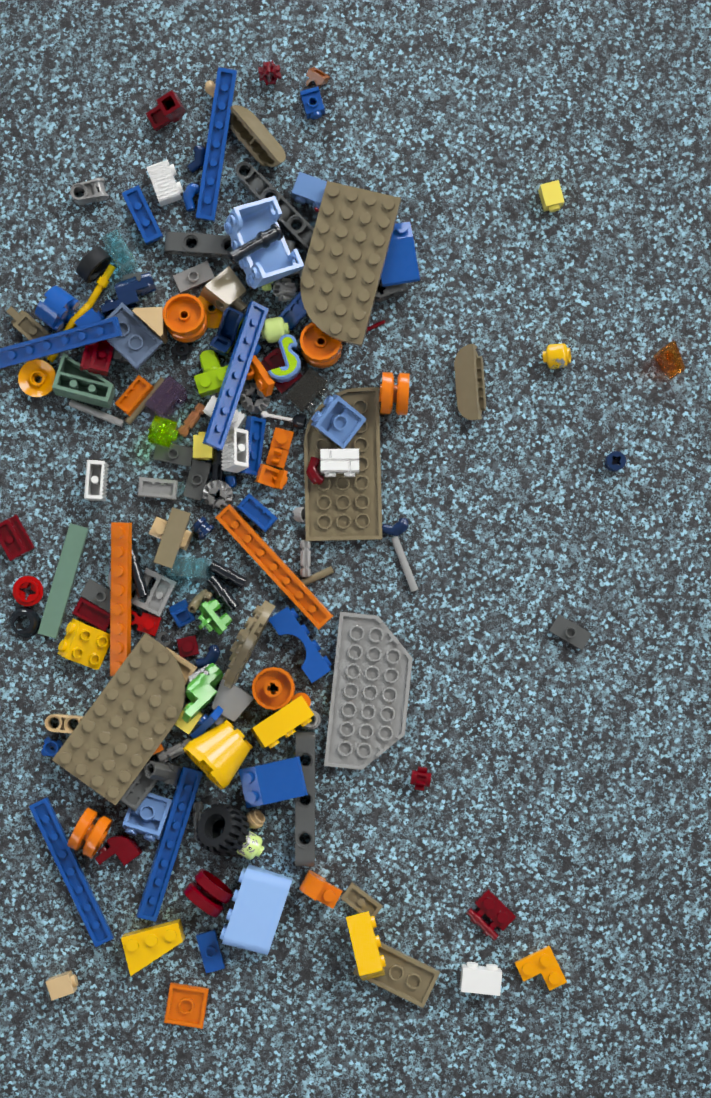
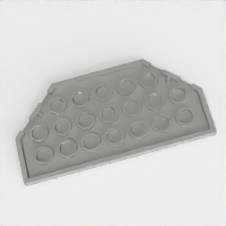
(367, 692)

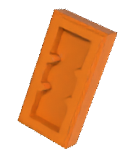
(134, 395)

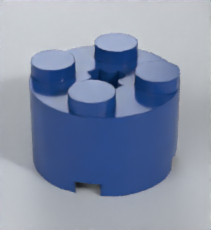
(56, 308)

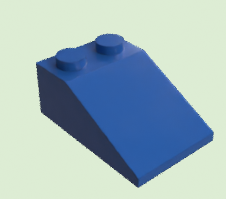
(401, 258)
(272, 782)

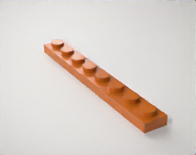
(274, 566)
(120, 594)

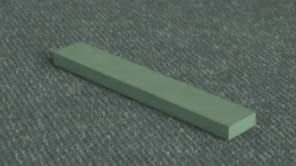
(63, 581)

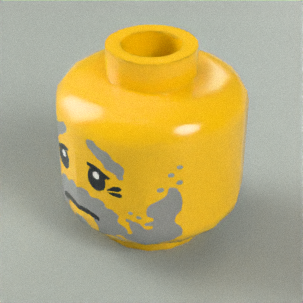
(557, 356)

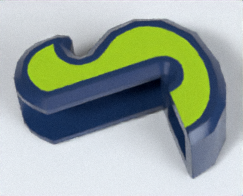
(227, 331)

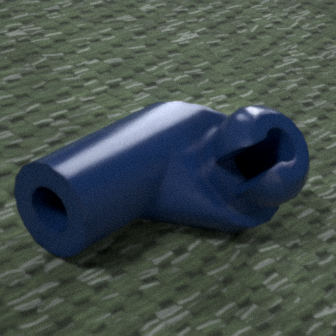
(198, 158)
(397, 529)
(211, 657)

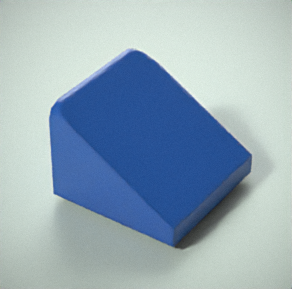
(181, 614)

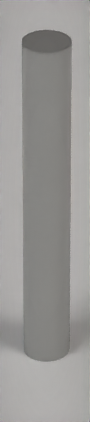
(95, 412)
(404, 564)

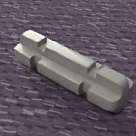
(305, 558)
(172, 751)

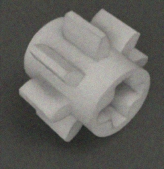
(284, 289)

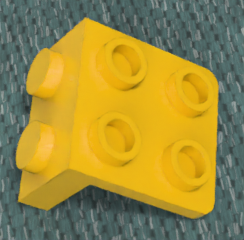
(84, 644)

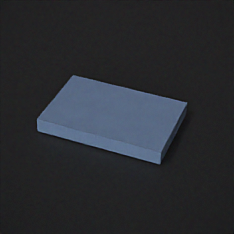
(137, 340)

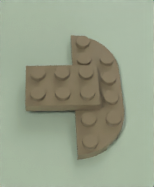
(247, 641)

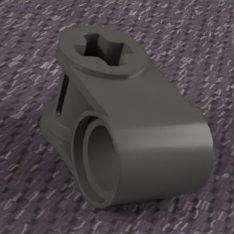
(390, 291)

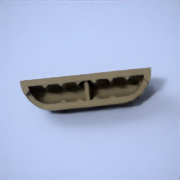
(256, 137)
(470, 383)

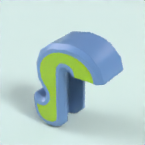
(292, 361)

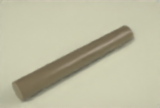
(130, 419)
(315, 577)

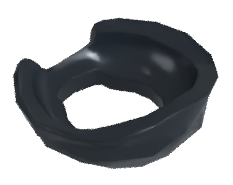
(34, 621)

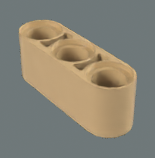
(64, 722)

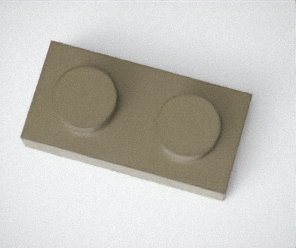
(360, 900)

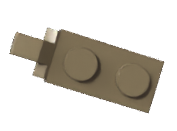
(26, 324)

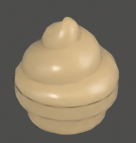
(255, 819)

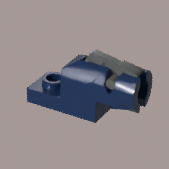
(129, 291)

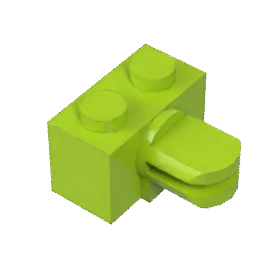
(213, 374)

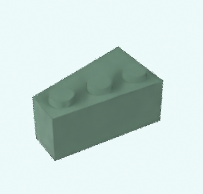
(82, 385)

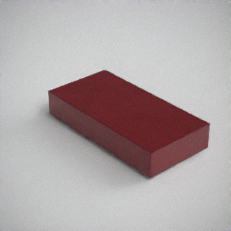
(92, 614)

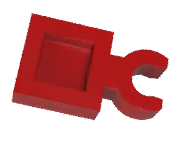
(147, 623)

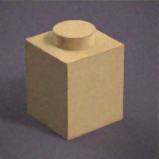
(62, 985)

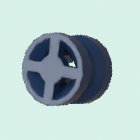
(612, 463)
(202, 528)

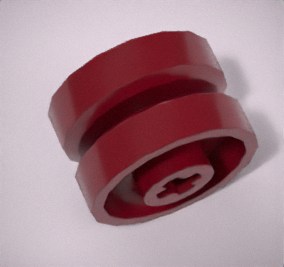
(208, 893)

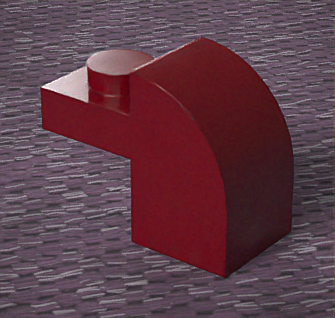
(168, 110)
(122, 846)

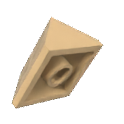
(153, 319)

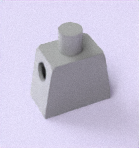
(232, 701)

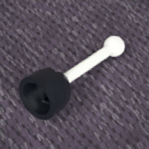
(298, 420)

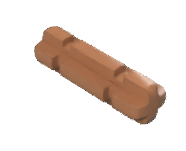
(191, 420)

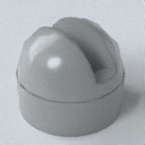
(299, 514)

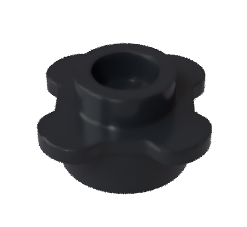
(182, 354)

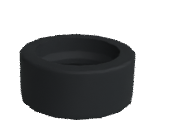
(93, 264)

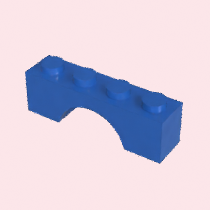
(286, 623)

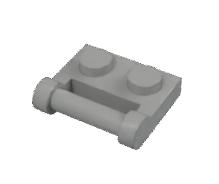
(159, 594)

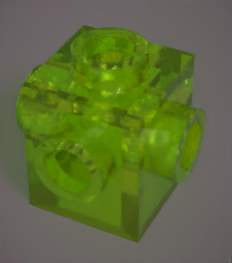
(163, 431)

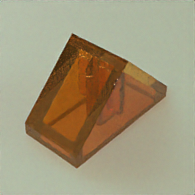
(670, 360)

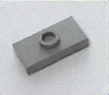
(194, 277)
(157, 488)

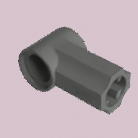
(167, 773)

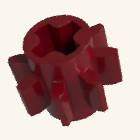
(269, 72)
(420, 778)

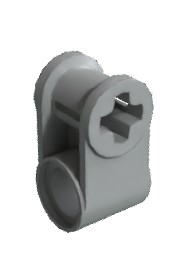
(91, 192)

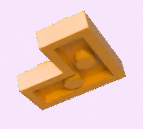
(542, 962)

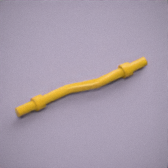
(102, 282)

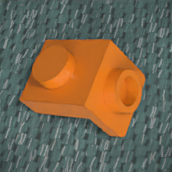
(271, 477)

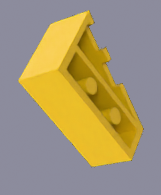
(282, 723)
(150, 943)
(366, 945)

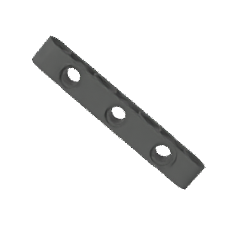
(261, 188)
(207, 245)
(305, 812)

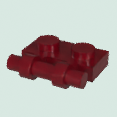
(495, 910)

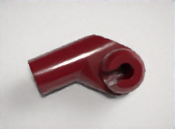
(312, 472)

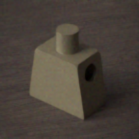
(225, 291)

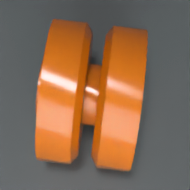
(185, 318)
(318, 348)
(394, 393)
(263, 693)
(87, 831)

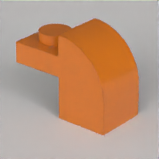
(319, 889)

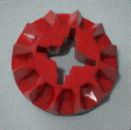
(24, 582)

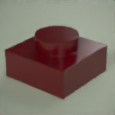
(188, 646)

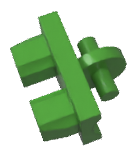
(210, 619)

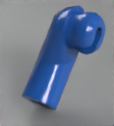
(188, 195)

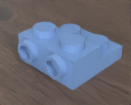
(338, 420)
(148, 818)

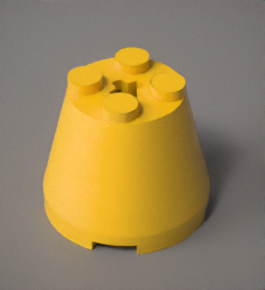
(219, 753)

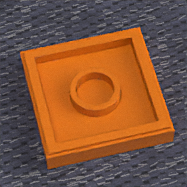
(186, 1005)

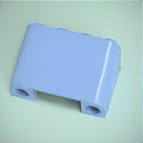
(265, 263)
(256, 909)

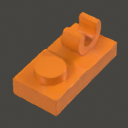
(263, 380)
(279, 448)

